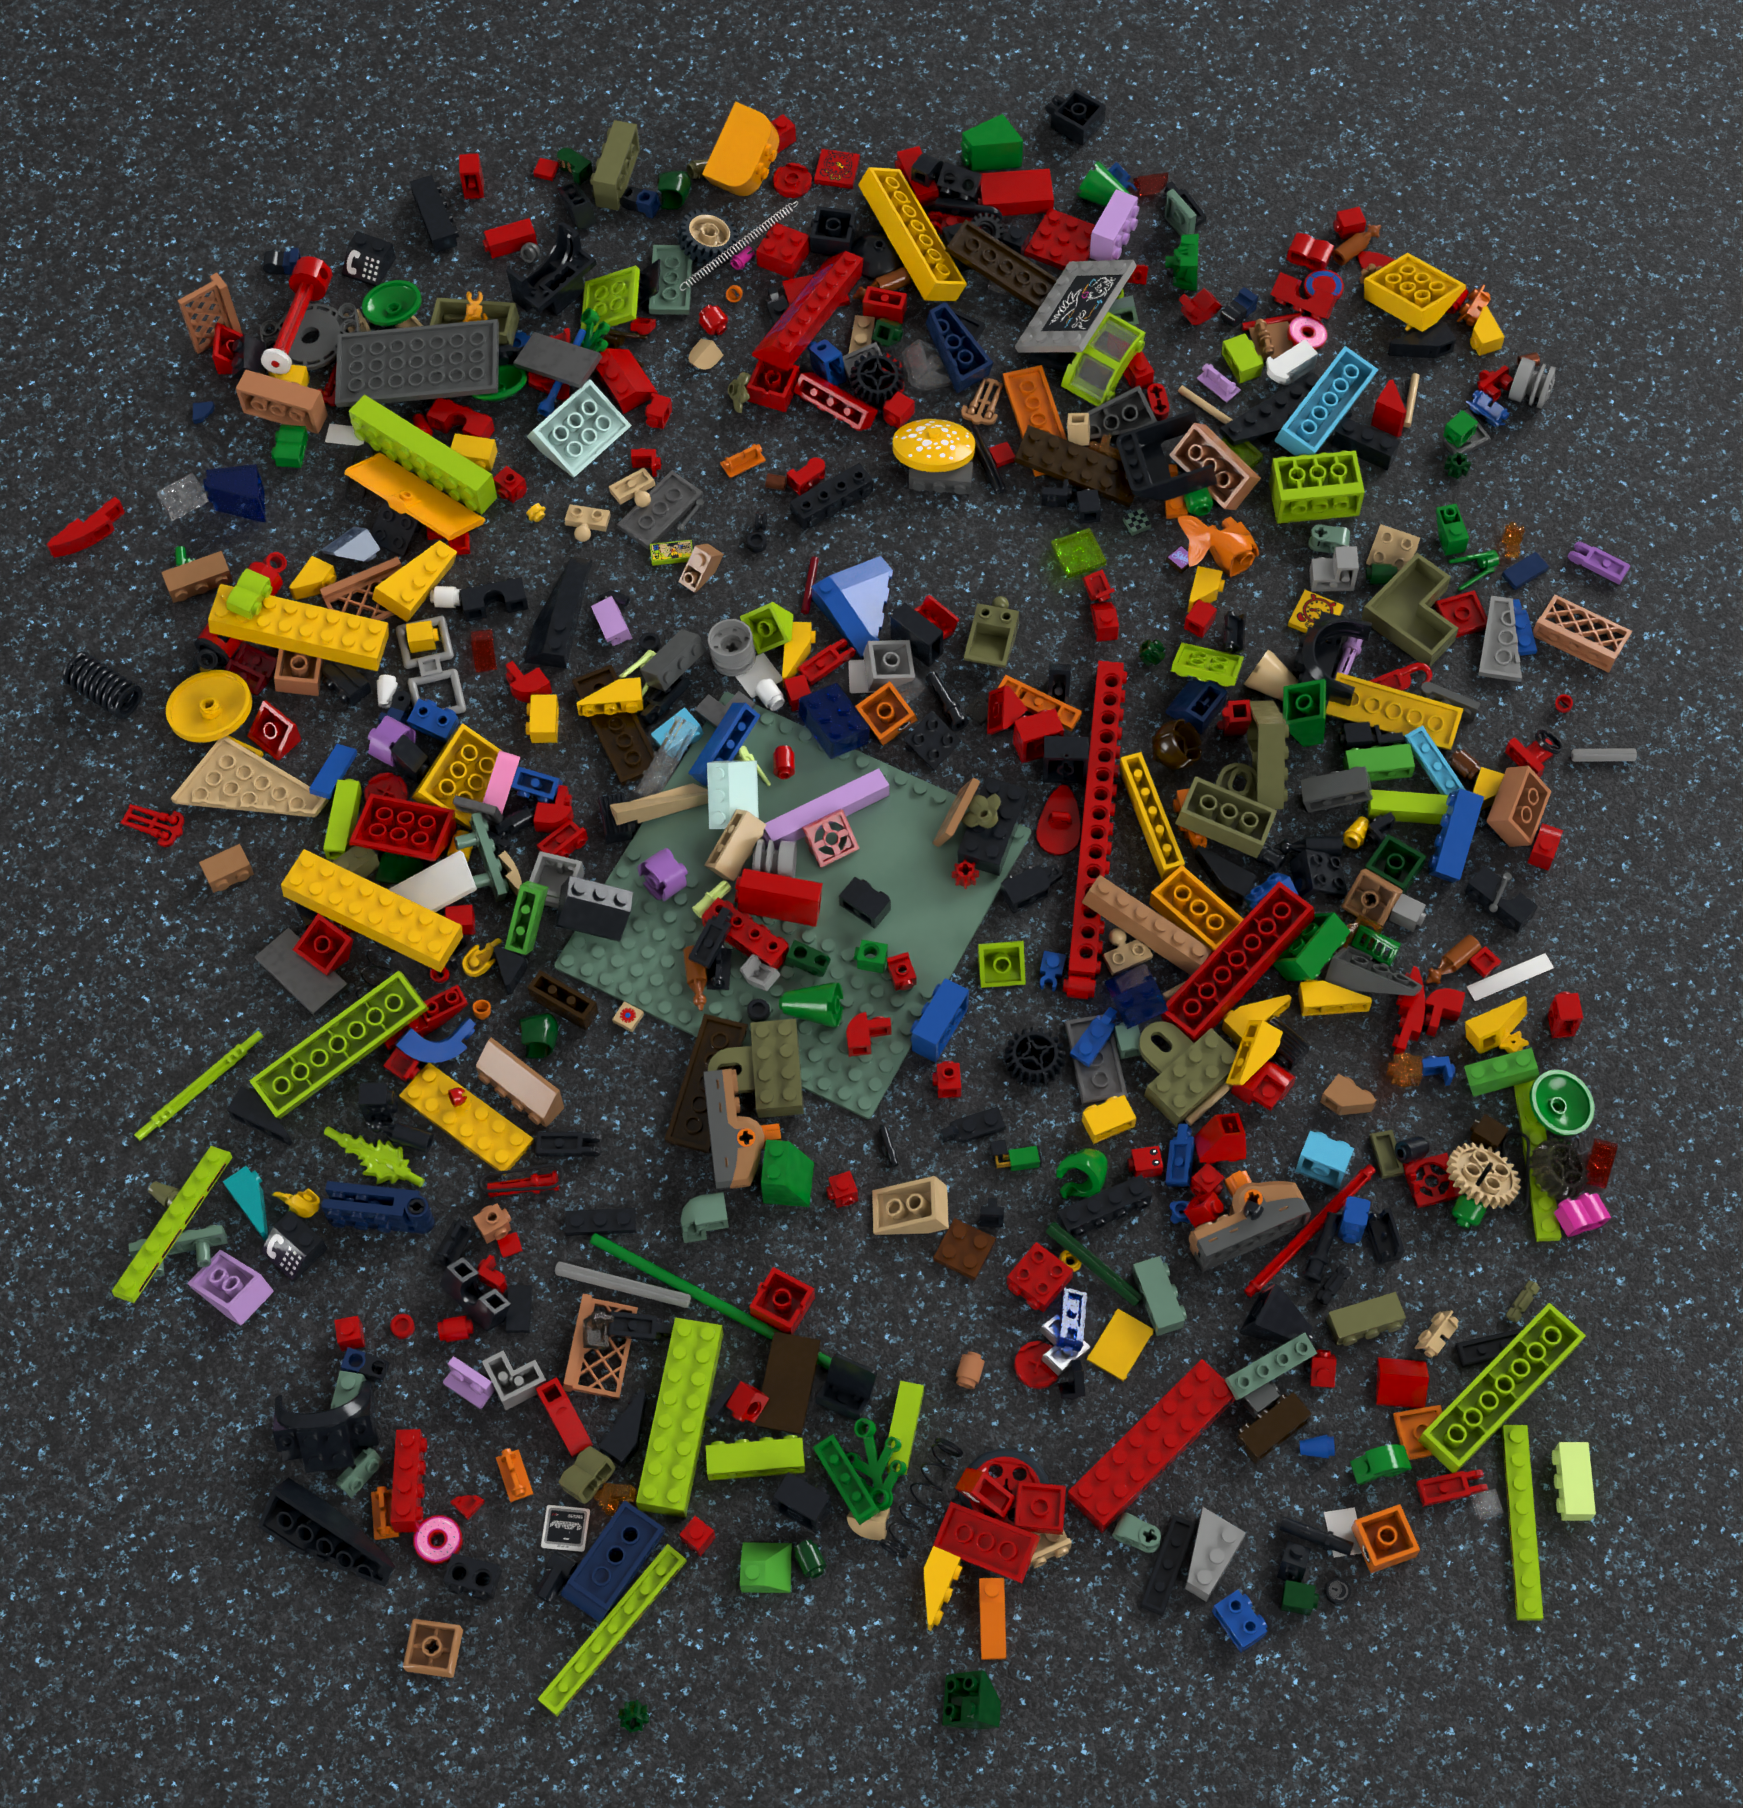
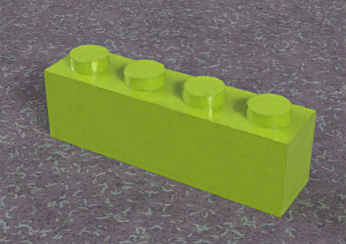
(755, 1458)

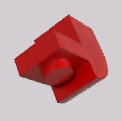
(1199, 308)
(526, 685)
(551, 816)
(1442, 1004)
(861, 1029)

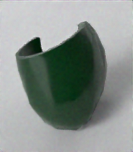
(674, 188)
(539, 1035)

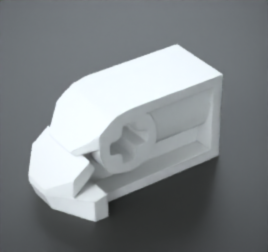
(1292, 363)

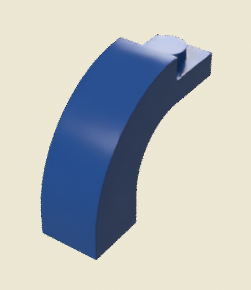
(436, 1051)

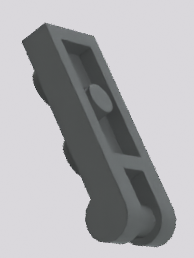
(1443, 695)

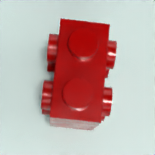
(1039, 1277)

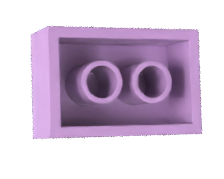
(1114, 227)

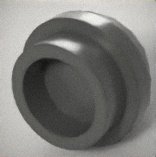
(530, 252)

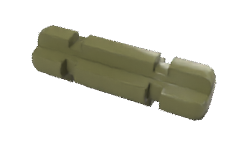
(1522, 1301)

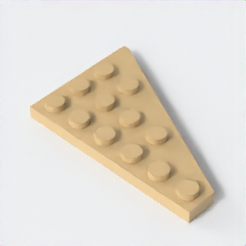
(244, 781)

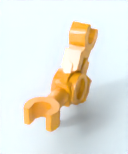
(473, 309)

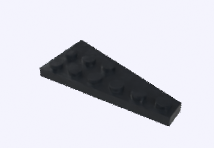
(1269, 415)

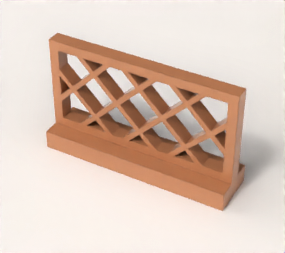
(223, 308)
(358, 583)
(1575, 643)
(577, 1352)

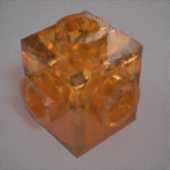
(1405, 1070)

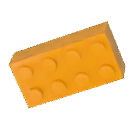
(1194, 908)

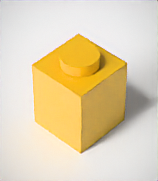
(421, 636)

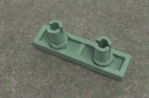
(486, 848)
(190, 1240)
(1270, 1366)

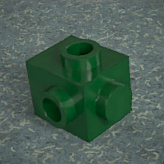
(887, 332)

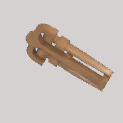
(988, 418)

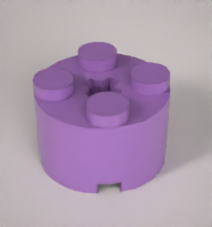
(386, 736)
(663, 874)

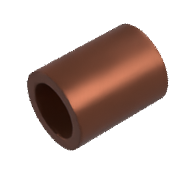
(1533, 356)
(776, 482)

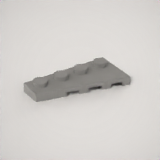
(1500, 645)

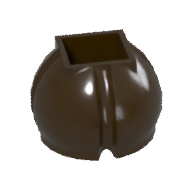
(1176, 745)

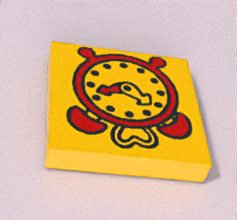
(1309, 608)

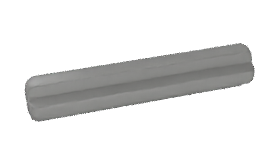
(1608, 754)

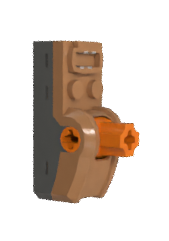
(732, 1159)
(1235, 1234)

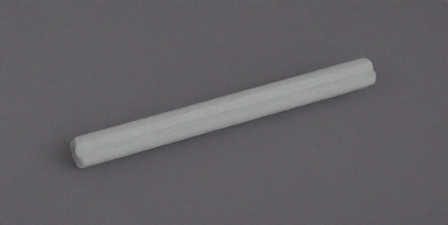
(623, 1284)

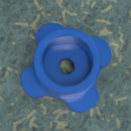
(1176, 1207)

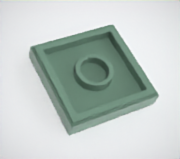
(1179, 214)

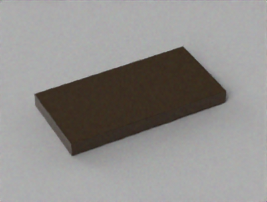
(788, 1382)

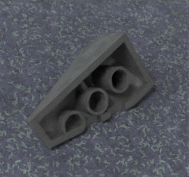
(1121, 414)
(1357, 972)

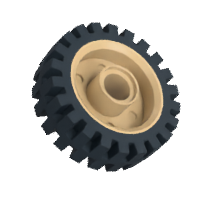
(707, 236)

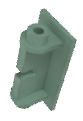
(366, 1465)

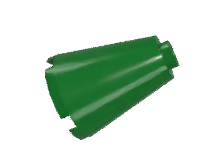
(1099, 185)
(815, 1004)

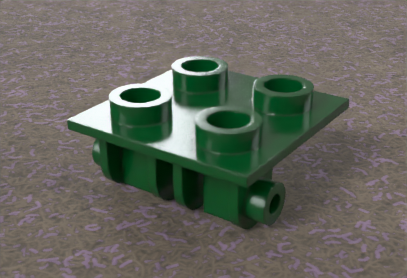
(397, 868)

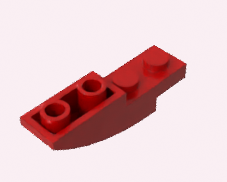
(84, 534)
(441, 1009)
(1412, 1011)

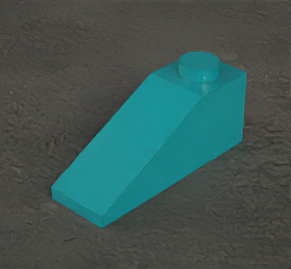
(249, 1196)

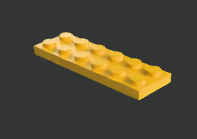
(1397, 711)
(471, 1124)

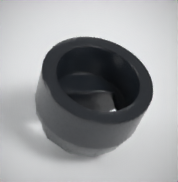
(1253, 1209)

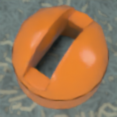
(731, 295)
(481, 1009)

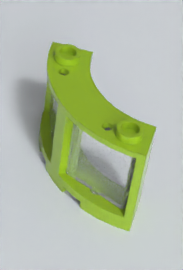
(1103, 361)

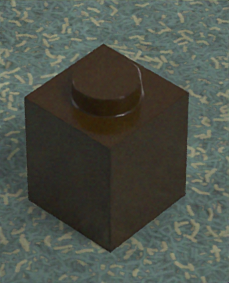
(1488, 1132)

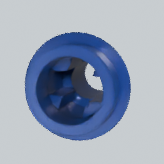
(1318, 1446)

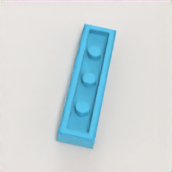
(1433, 761)

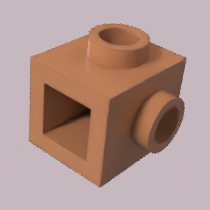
(493, 1223)

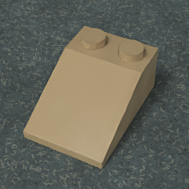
(911, 1207)

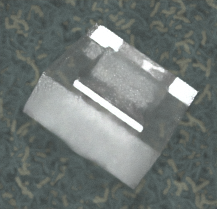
(1486, 1504)

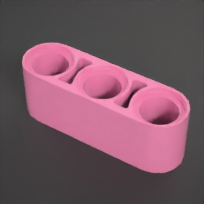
(501, 780)

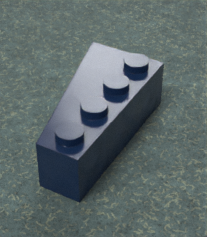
(958, 349)

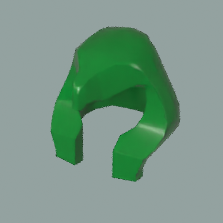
(1093, 1164)

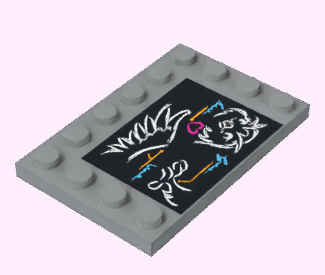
(1075, 306)

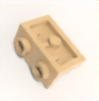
(1050, 1546)

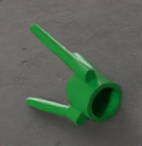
(1485, 560)

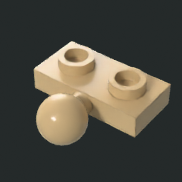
(634, 487)
(585, 519)
(1125, 955)

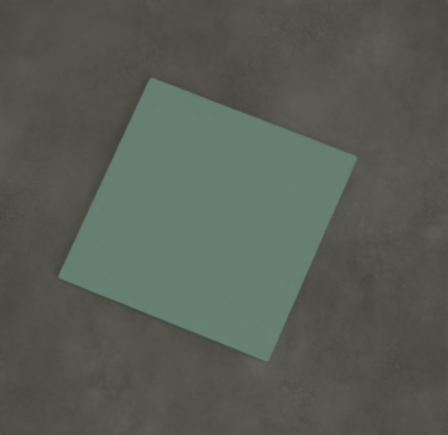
(895, 855)

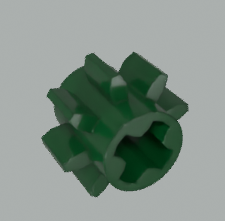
(1457, 465)
(1151, 652)
(633, 1716)

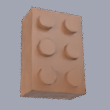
(1518, 806)

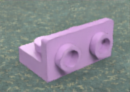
(468, 1383)

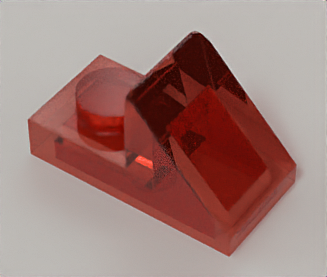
(483, 650)
(1600, 1162)

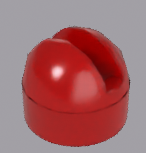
(1566, 700)
(437, 978)
(455, 1096)

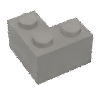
(1336, 572)
(513, 1385)

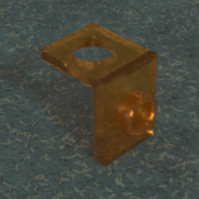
(1361, 920)

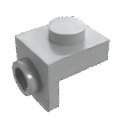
(759, 974)

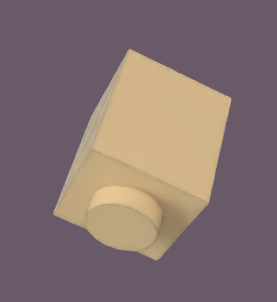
(1078, 428)

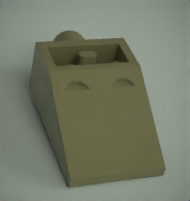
(992, 633)

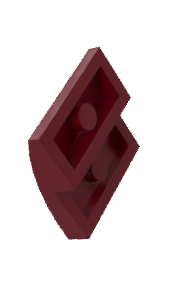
(253, 667)

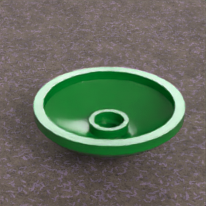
(391, 303)
(509, 383)
(1569, 1097)

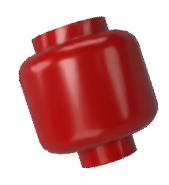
(713, 320)

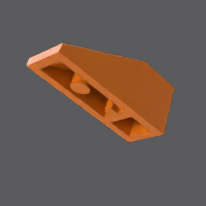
(992, 1618)

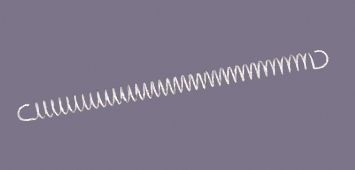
(712, 262)

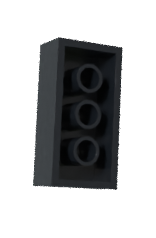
(991, 845)

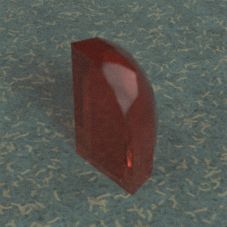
(1150, 183)

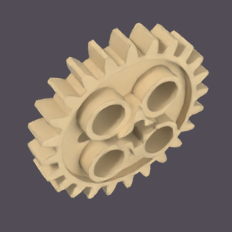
(1497, 1187)

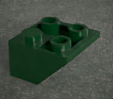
(971, 1701)

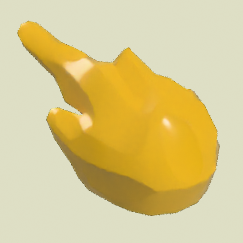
(476, 961)
(302, 1204)

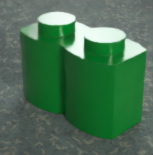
(290, 446)

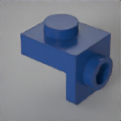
(1438, 1065)

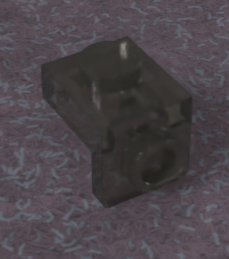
(596, 1330)

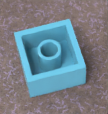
(1324, 1159)

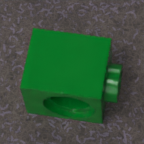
(1460, 429)
(874, 964)

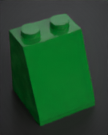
(992, 146)
(1306, 711)
(786, 1175)

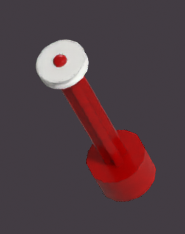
(309, 284)

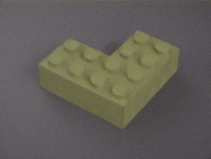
(503, 311)
(1404, 612)
(1268, 749)

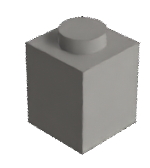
(1408, 912)

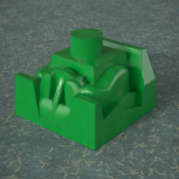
(1185, 263)

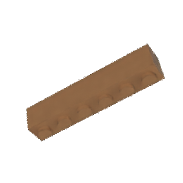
(1146, 925)

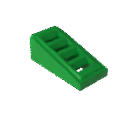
(1387, 942)

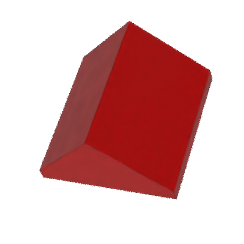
(222, 348)
(1389, 411)
(1003, 709)
(274, 731)
(324, 945)
(1401, 1383)

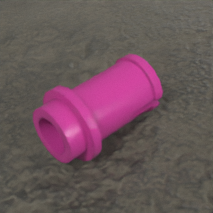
(739, 261)

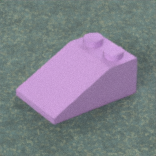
(231, 1287)

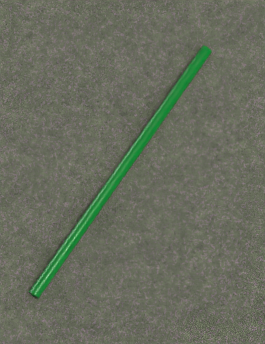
(695, 1292)

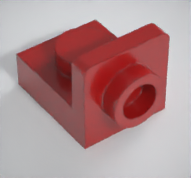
(493, 1279)

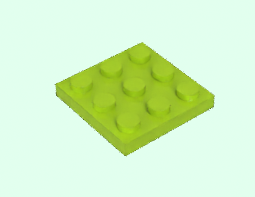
(613, 296)
(1207, 664)

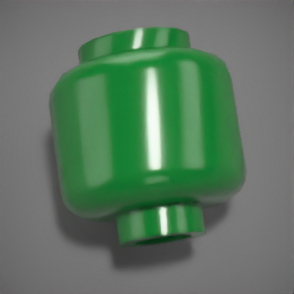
(1198, 502)
(1468, 1212)

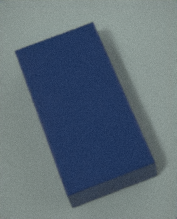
(1525, 570)

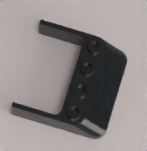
(1147, 465)

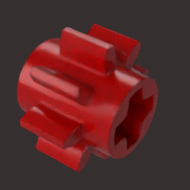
(965, 880)

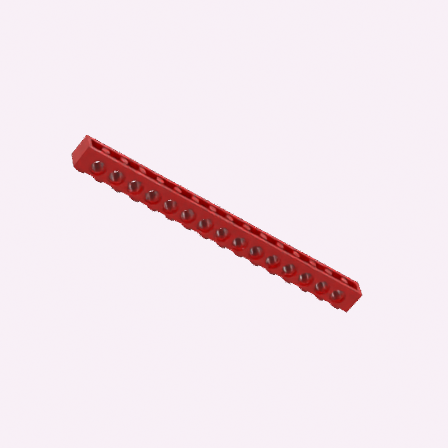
(1107, 674)

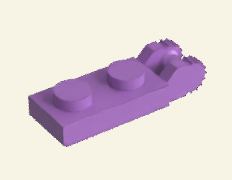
(1599, 562)

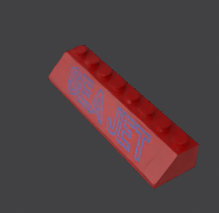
(810, 310)

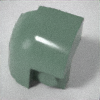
(703, 1214)

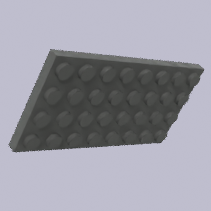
(418, 362)

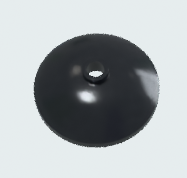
(877, 254)

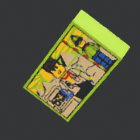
(671, 552)

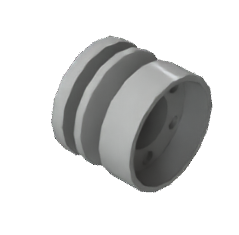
(1532, 383)
(731, 647)
(773, 861)

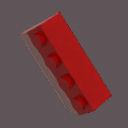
(404, 827)

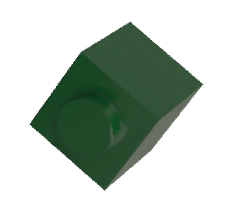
(1299, 1598)

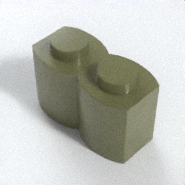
(587, 1474)

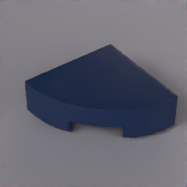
(202, 410)

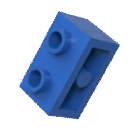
(433, 720)
(536, 784)
(1239, 1620)

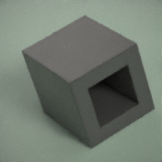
(1261, 1398)

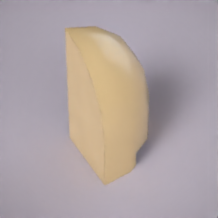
(705, 354)
(873, 1528)

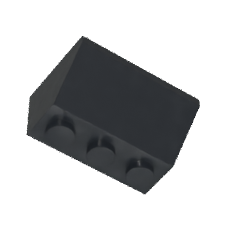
(593, 908)

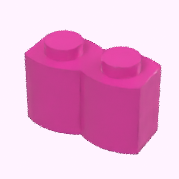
(1582, 1214)

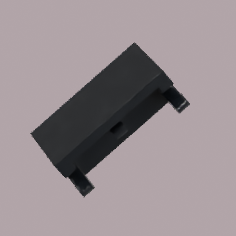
(1384, 1236)

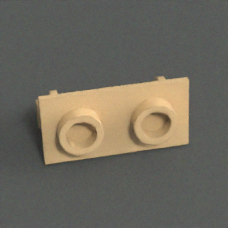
(1442, 1325)

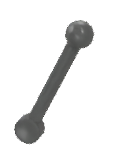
(699, 504)
(1506, 878)

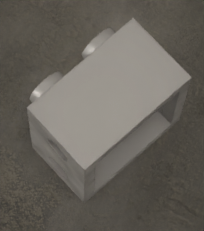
(553, 872)

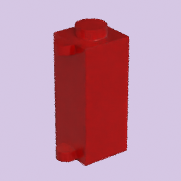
(509, 238)
(1235, 718)

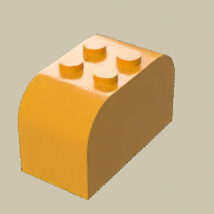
(742, 152)

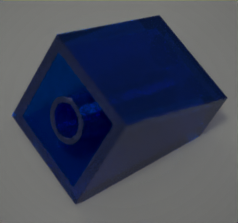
(237, 491)

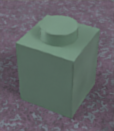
(1127, 1041)

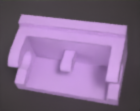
(611, 621)

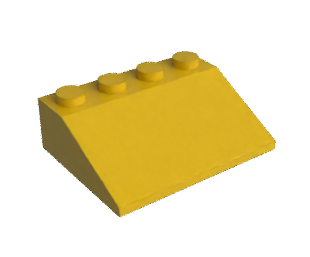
(1412, 291)
(459, 770)

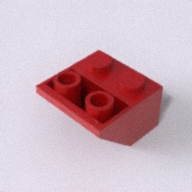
(1221, 1139)

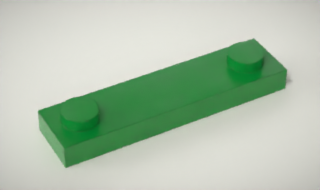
(846, 1479)

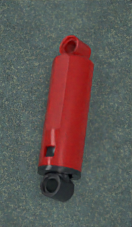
(220, 648)

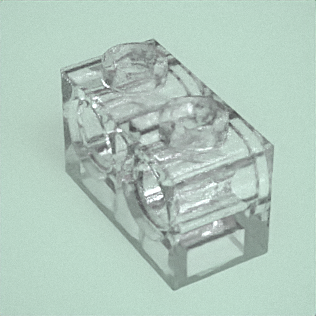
(181, 495)

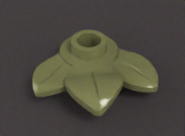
(738, 391)
(982, 811)

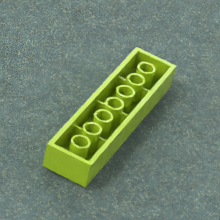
(423, 454)
(339, 1044)
(1501, 1388)
(680, 1418)

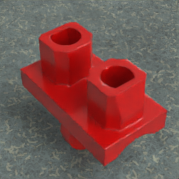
(1492, 381)

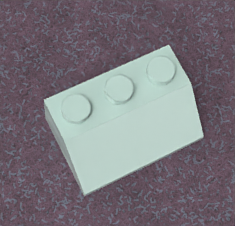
(731, 787)

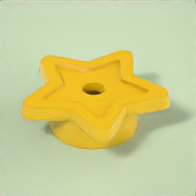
(1514, 1047)

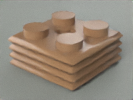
(1367, 884)
(423, 1635)

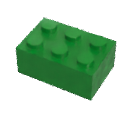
(1312, 948)

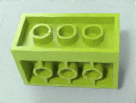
(1316, 486)

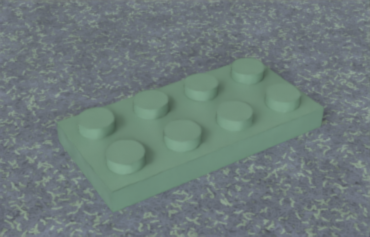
(675, 270)

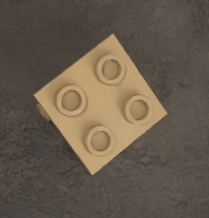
(1393, 547)

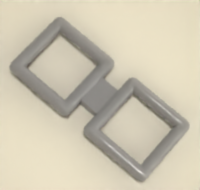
(430, 665)

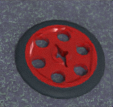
(1008, 1461)

